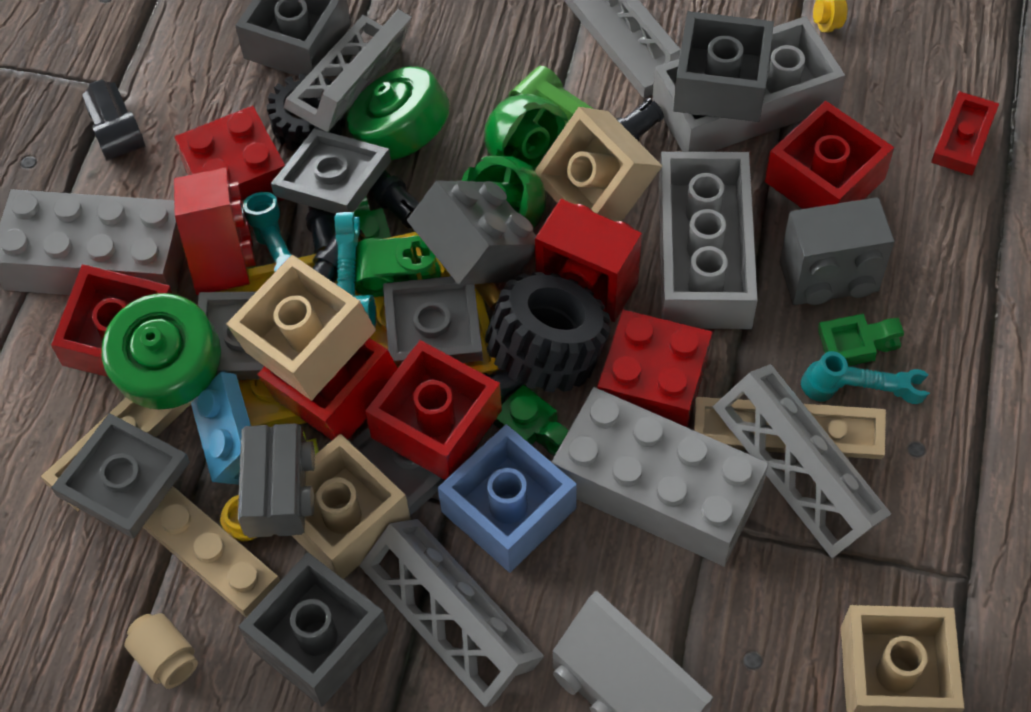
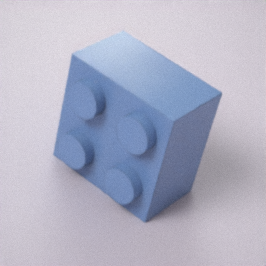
(508, 497)

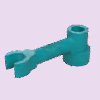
(263, 215)
(347, 233)
(831, 372)

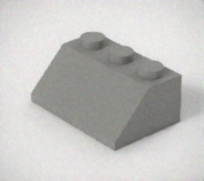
(620, 666)

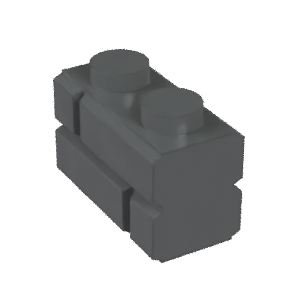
(274, 480)

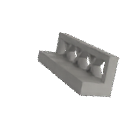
(628, 37)
(351, 77)
(812, 448)
(463, 601)

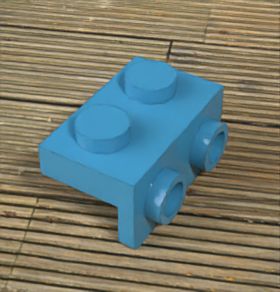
(219, 420)

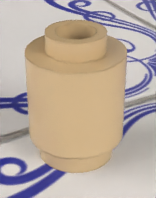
(161, 650)

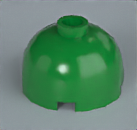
(524, 128)
(518, 181)

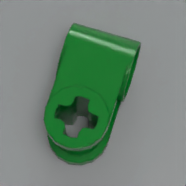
(392, 261)

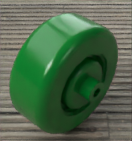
(400, 111)
(161, 351)

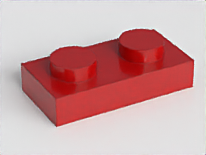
(965, 133)

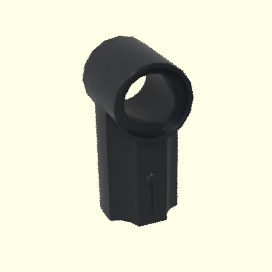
(113, 124)

